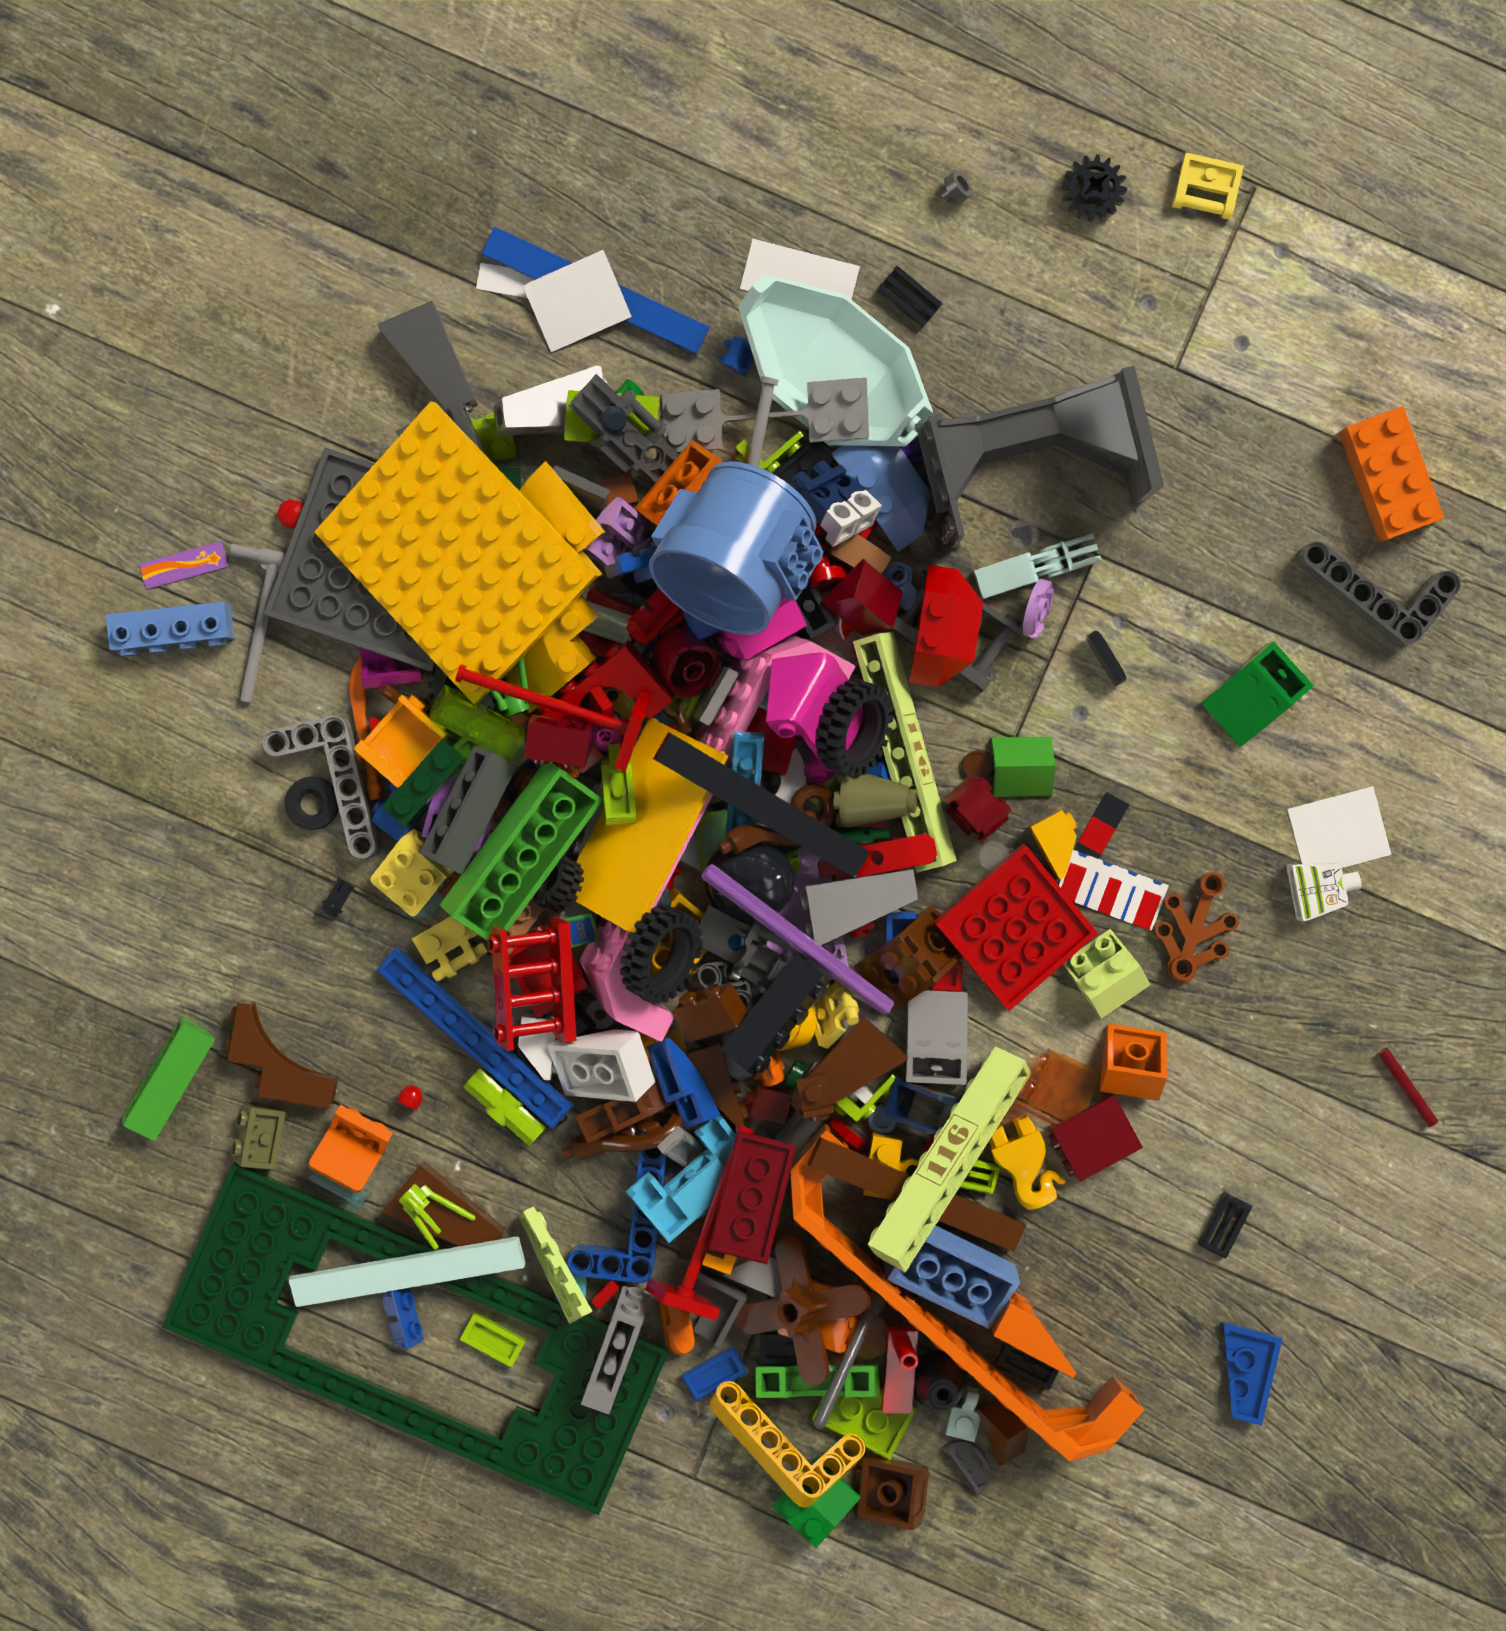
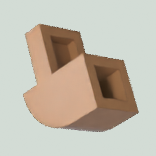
(854, 550)

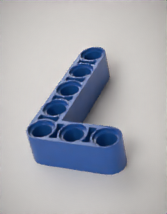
(636, 1250)

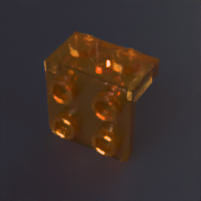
(1061, 1085)

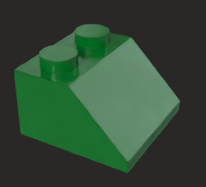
(822, 1517)

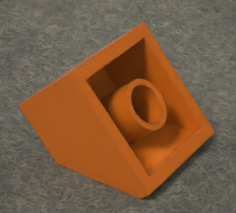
(1134, 1062)

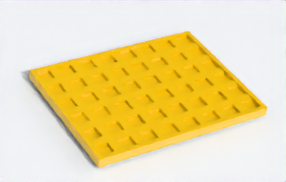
(455, 551)

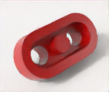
(827, 576)

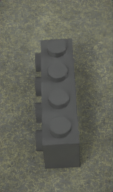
(468, 809)

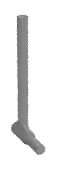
(270, 561)

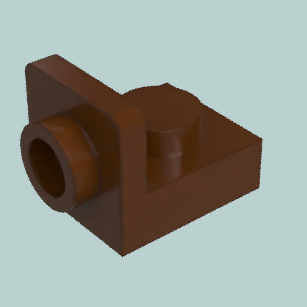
(815, 1097)

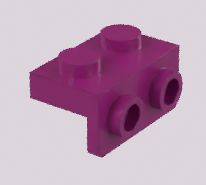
(381, 670)

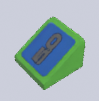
(583, 929)

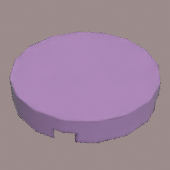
(1037, 608)

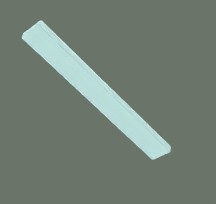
(407, 1271)

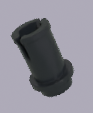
(337, 898)

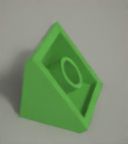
(1022, 766)

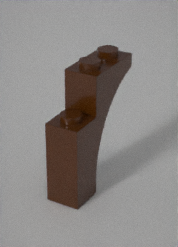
(280, 1076)

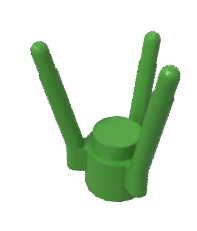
(510, 704)

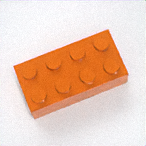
(1391, 474)

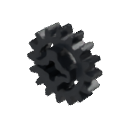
(1088, 178)

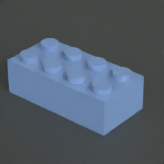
(959, 1277)

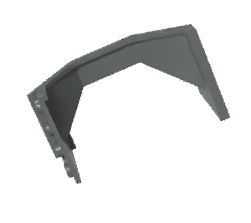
(1095, 421)

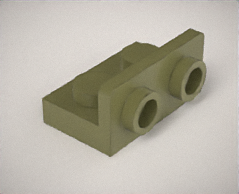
(258, 1136)

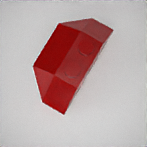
(945, 627)

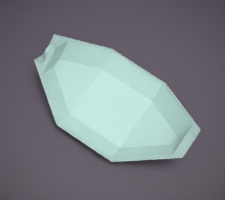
(823, 335)

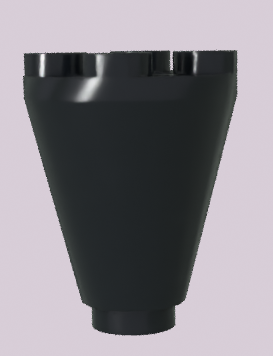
(935, 1373)

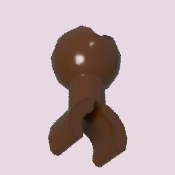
(683, 725)

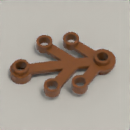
(1194, 932)

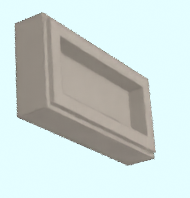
(681, 1147)

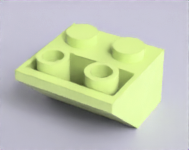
(1106, 973)

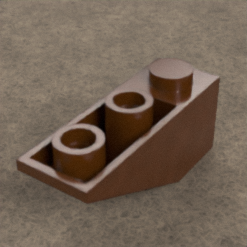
(713, 1069)

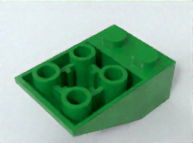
(1257, 693)

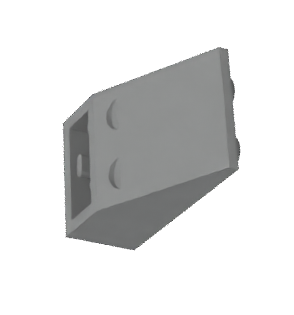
(937, 1038)

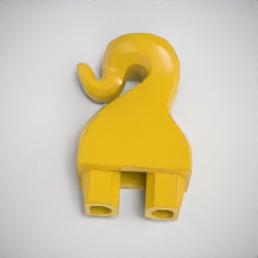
(1023, 1158)

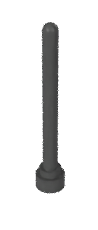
(876, 1307)

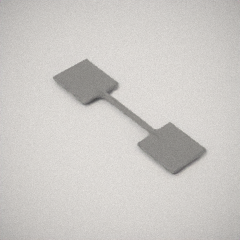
(833, 410)

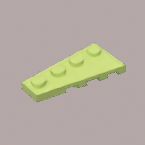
(558, 1274)

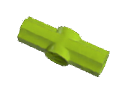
(504, 1106)

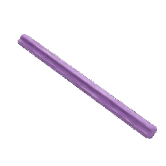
(797, 939)

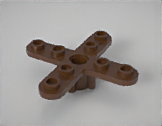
(811, 1308)

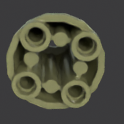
(871, 800)

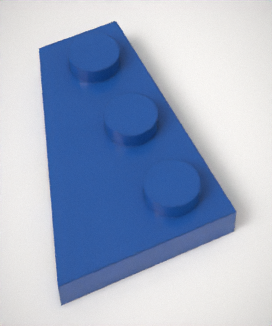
(1251, 1369)

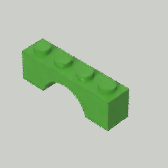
(786, 1381)

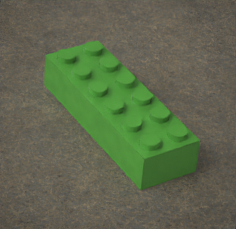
(521, 851)

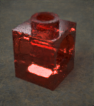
(769, 1104)

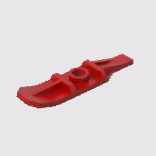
(896, 855)

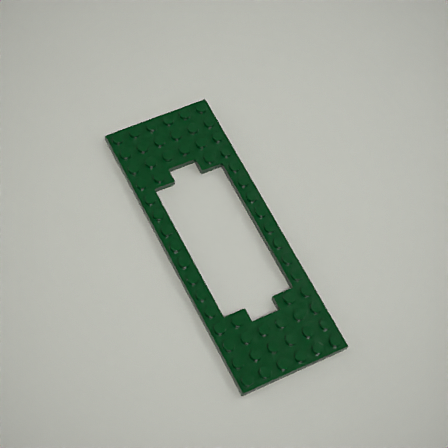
(233, 1308)

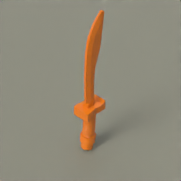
(358, 702)

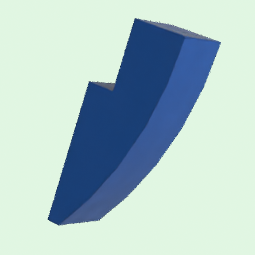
(682, 1083)

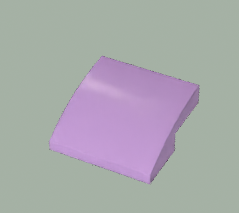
(622, 530)

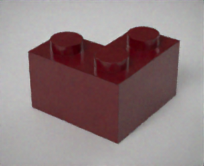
(559, 741)

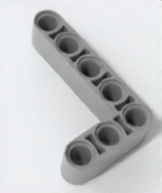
(339, 774)

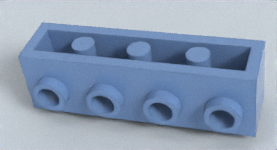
(170, 627)

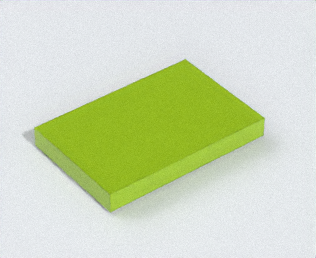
(865, 1419)

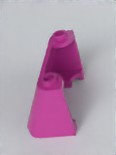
(797, 698)

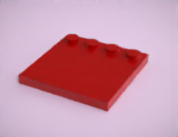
(1015, 927)

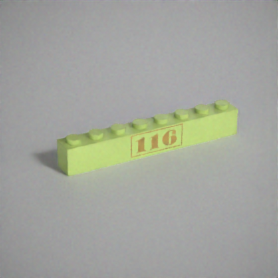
(906, 749)
(949, 1158)

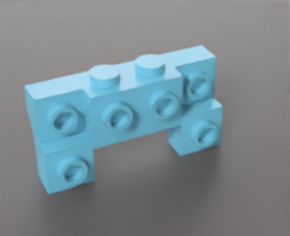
(691, 1190)

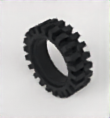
(837, 721)
(643, 946)

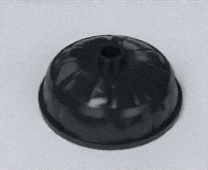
(758, 868)

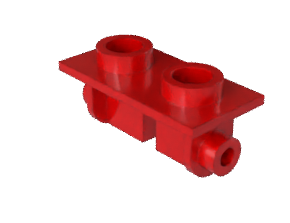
(645, 624)

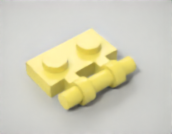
(443, 938)
(831, 1016)

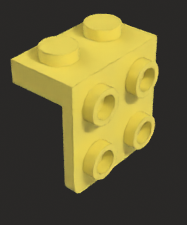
(408, 875)

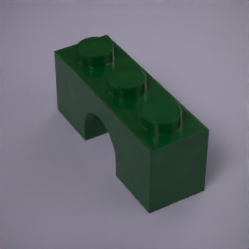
(424, 782)

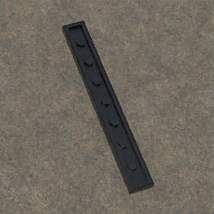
(761, 804)

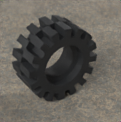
(560, 886)

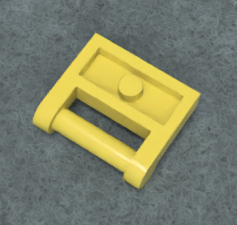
(1209, 176)

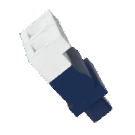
(837, 501)

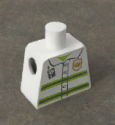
(1320, 888)

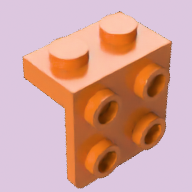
(350, 1149)

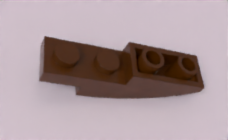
(618, 1114)

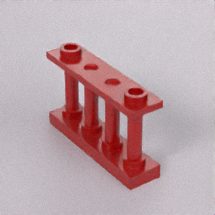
(559, 995)

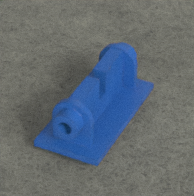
(407, 1329)

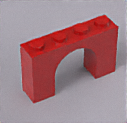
(621, 669)

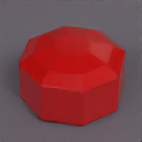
(289, 513)

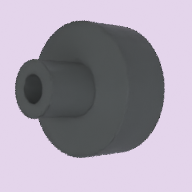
(957, 187)

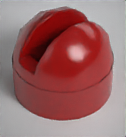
(411, 1097)

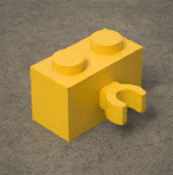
(887, 1150)

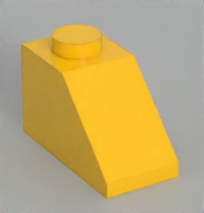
(1056, 840)

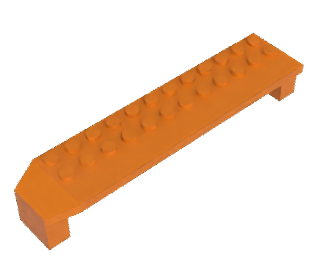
(1070, 1431)

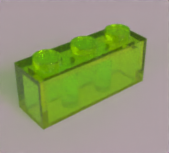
(477, 723)

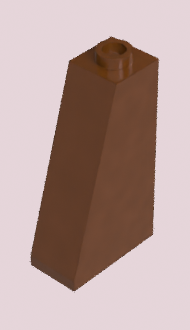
(854, 1061)
(453, 1226)

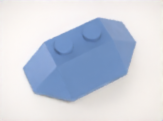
(894, 484)

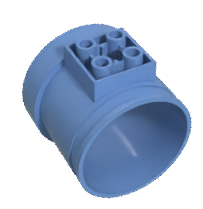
(735, 548)

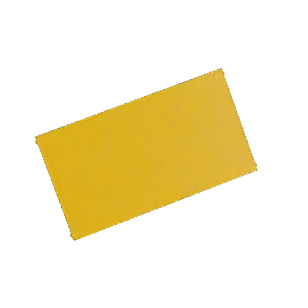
(631, 861)

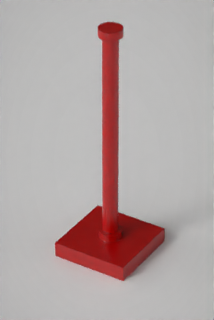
(627, 728)
(683, 1295)

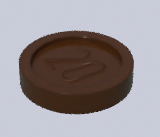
(977, 764)

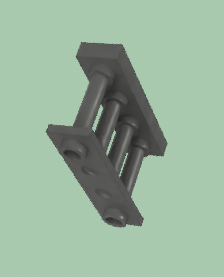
(977, 673)

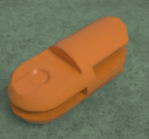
(676, 1329)

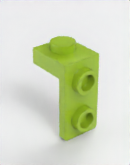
(771, 464)
(863, 1110)

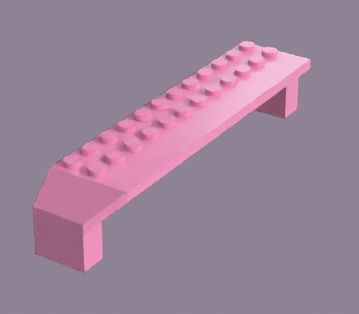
(602, 958)

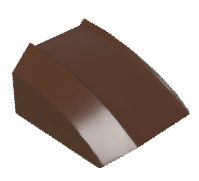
(891, 1492)

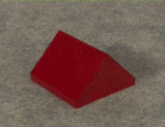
(865, 599)

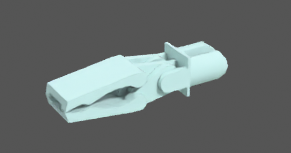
(1021, 570)

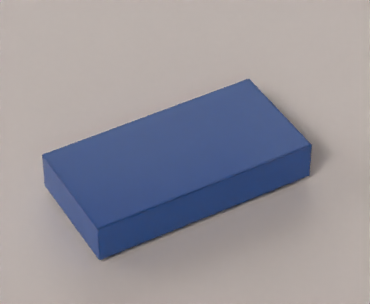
(711, 1373)

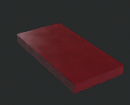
(752, 1197)

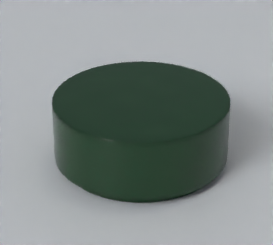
(795, 1072)

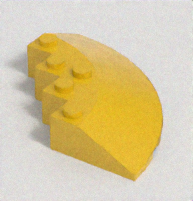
(560, 651)

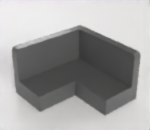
(726, 1297)

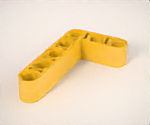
(782, 1449)

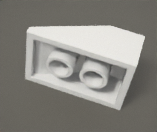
(603, 1065)

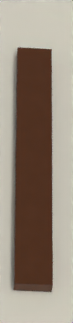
(888, 1183)

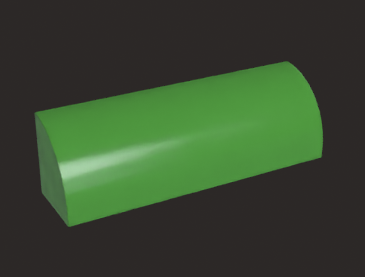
(167, 1079)

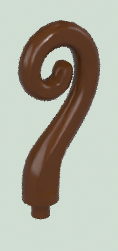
(750, 834)
(651, 1138)

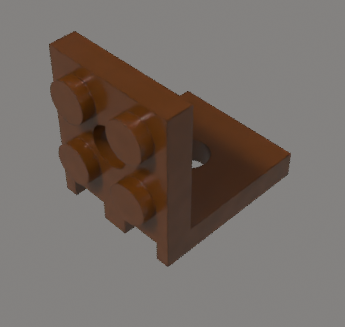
(912, 958)

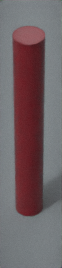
(1408, 1087)

